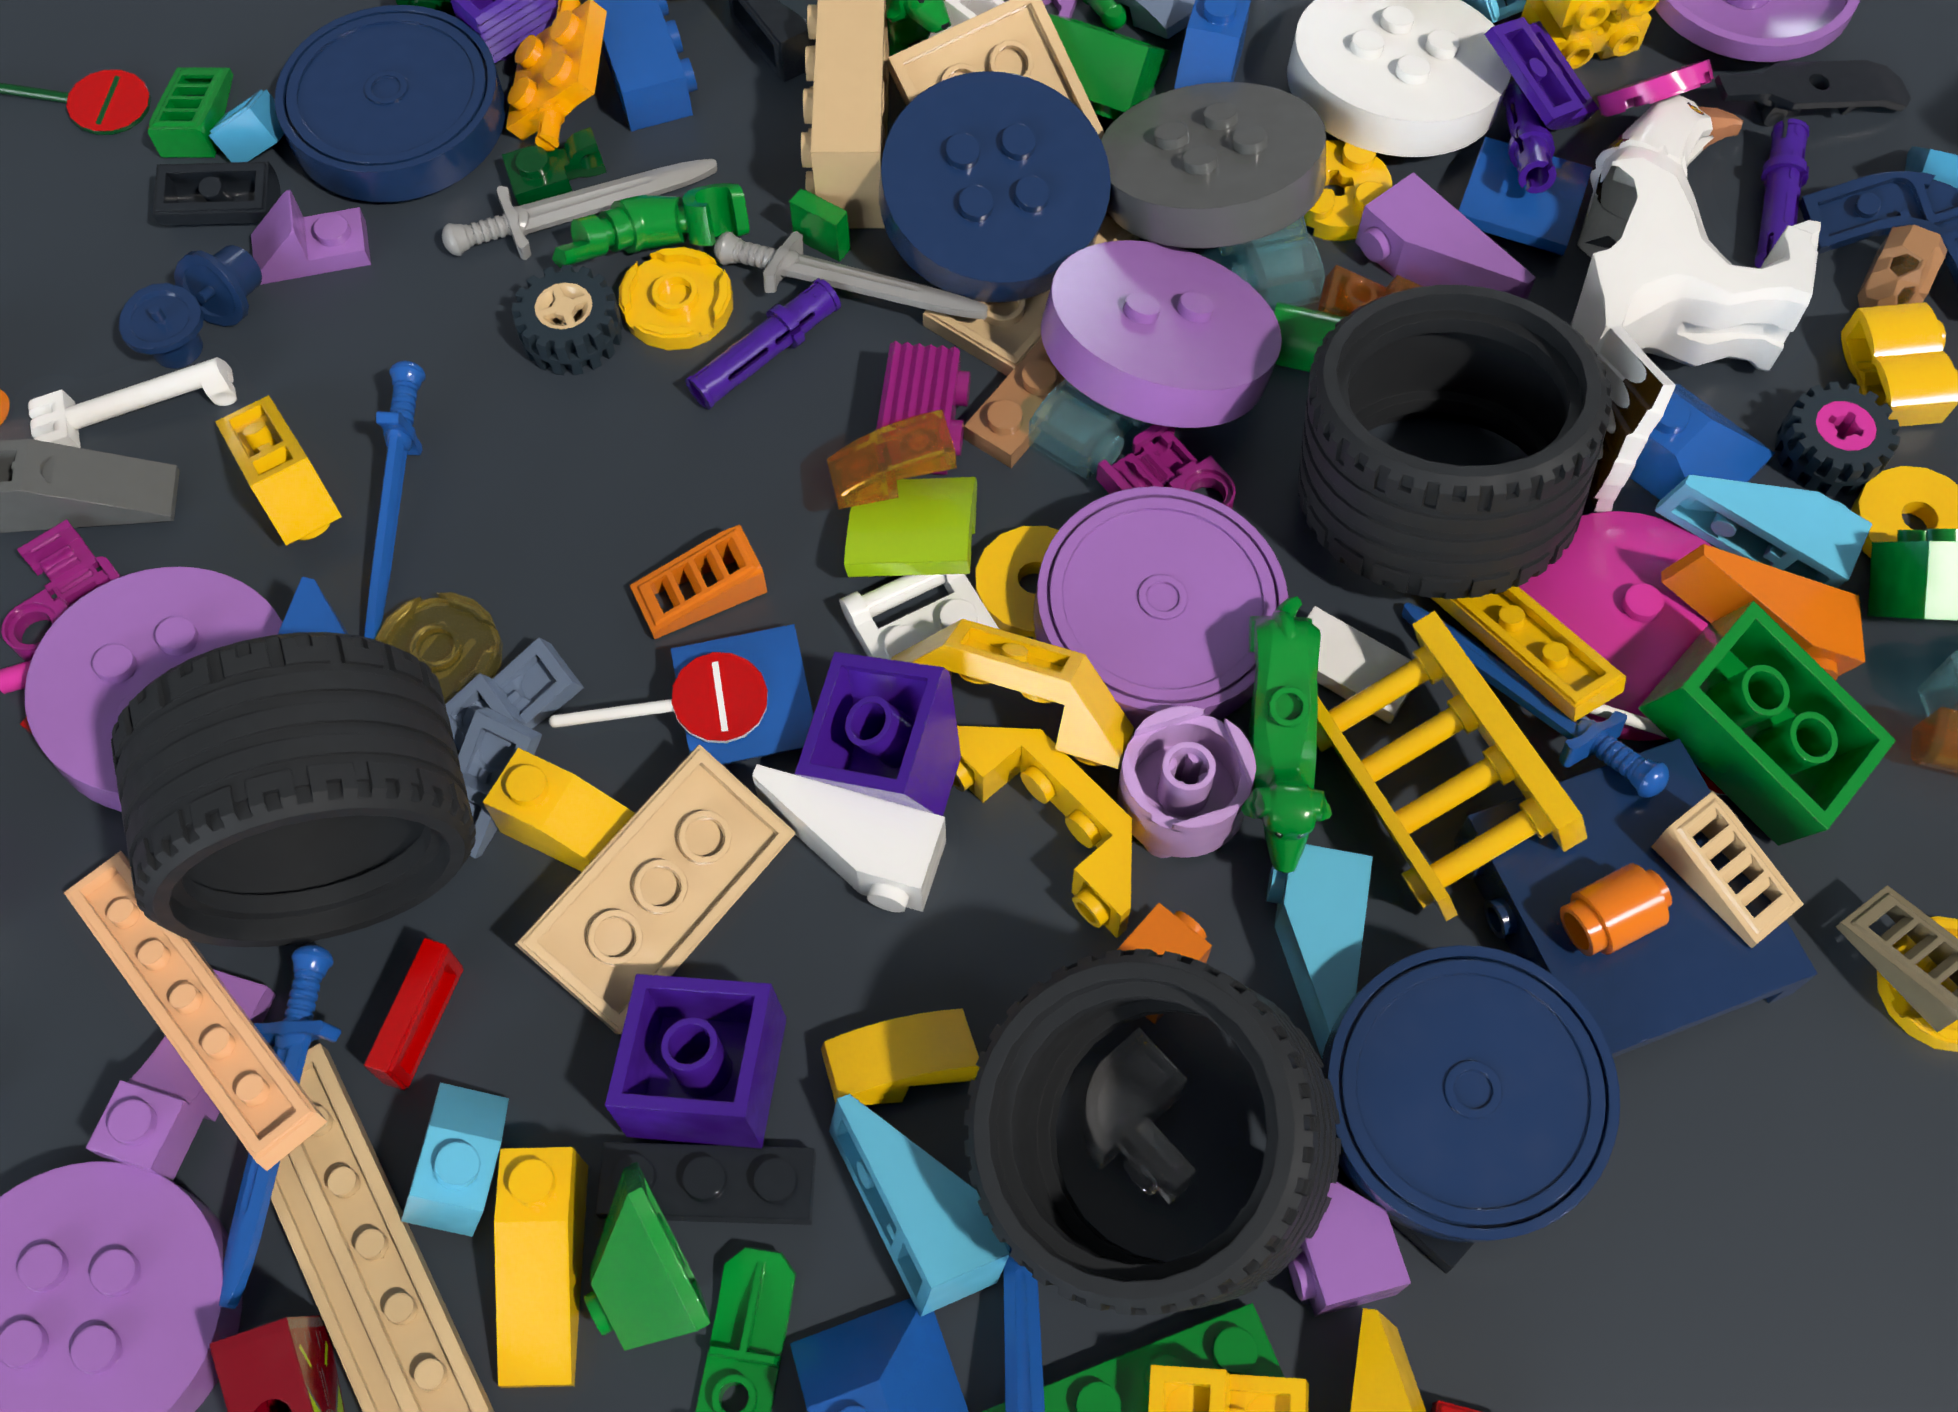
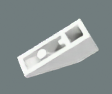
(869, 841)

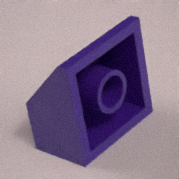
(885, 732)

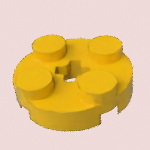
(1362, 178)

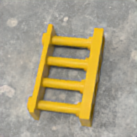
(1506, 760)

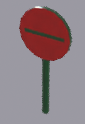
(98, 103)

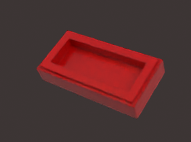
(414, 1015)

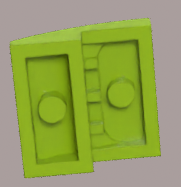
(914, 534)

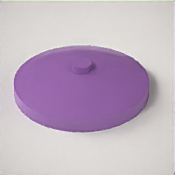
(1759, 27)

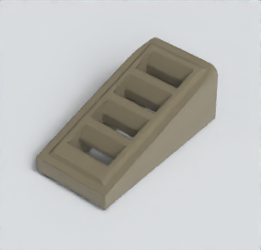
(1918, 988)

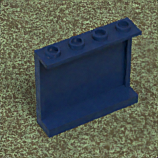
(1672, 975)

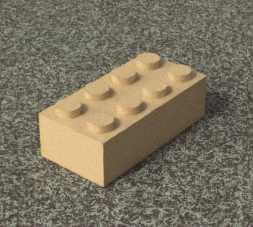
(847, 106)

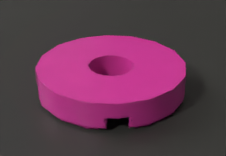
(1655, 88)

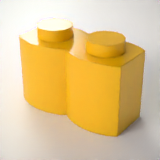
(1902, 361)

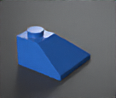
(1696, 442)
(879, 1365)

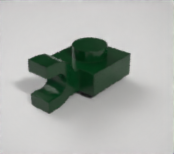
(545, 174)

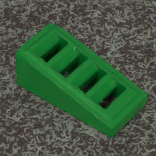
(184, 122)

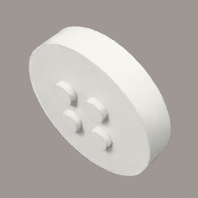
(1398, 73)

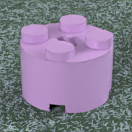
(1215, 777)

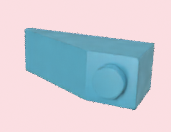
(1771, 525)
(1322, 929)
(919, 1209)

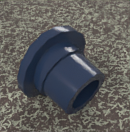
(220, 282)
(163, 323)

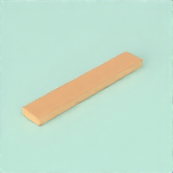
(198, 1017)

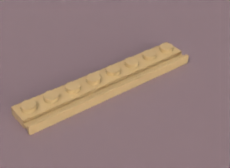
(367, 1264)

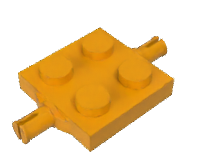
(556, 72)

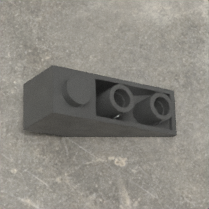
(89, 488)

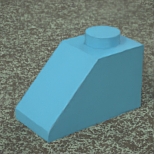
(456, 1160)

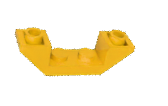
(1091, 722)
(1104, 878)

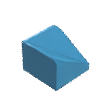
(248, 128)

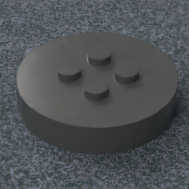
(1215, 164)

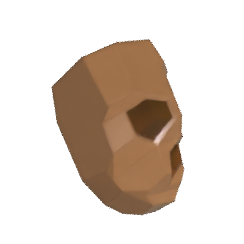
(1903, 267)

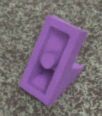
(301, 246)

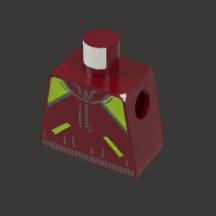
(279, 1368)

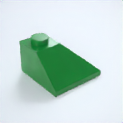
(1110, 66)
(641, 1273)

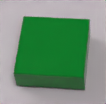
(821, 224)

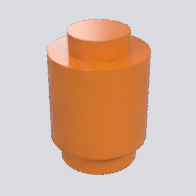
(1616, 910)

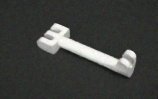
(58, 418)

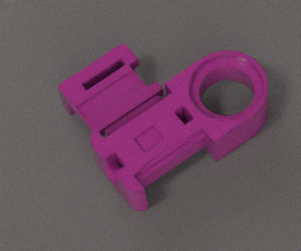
(1163, 465)
(72, 575)

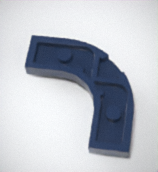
(1884, 201)

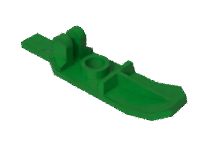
(749, 1329)

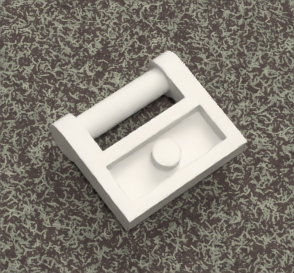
(905, 632)

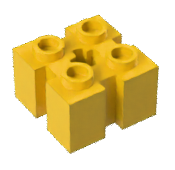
(1592, 26)

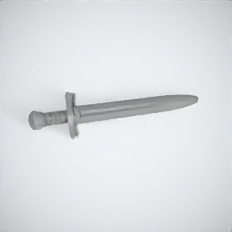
(572, 205)
(791, 262)

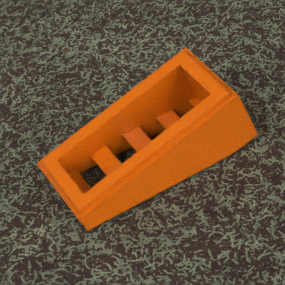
(708, 556)

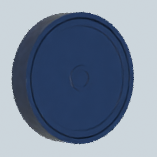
(391, 103)
(992, 185)
(1471, 1094)

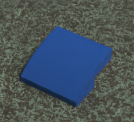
(1507, 210)
(789, 706)

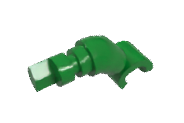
(656, 222)

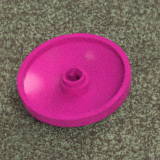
(1615, 601)

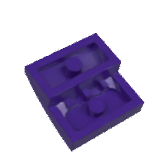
(1542, 73)

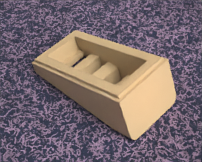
(1745, 856)

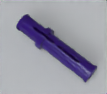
(1530, 142)
(1783, 178)
(781, 329)

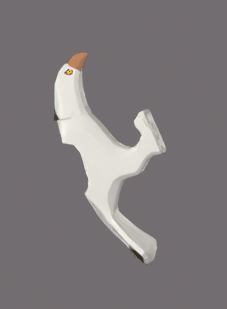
(1668, 284)

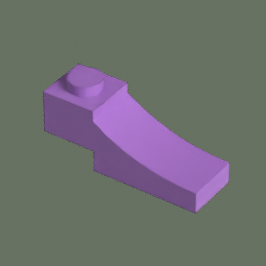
(163, 1103)

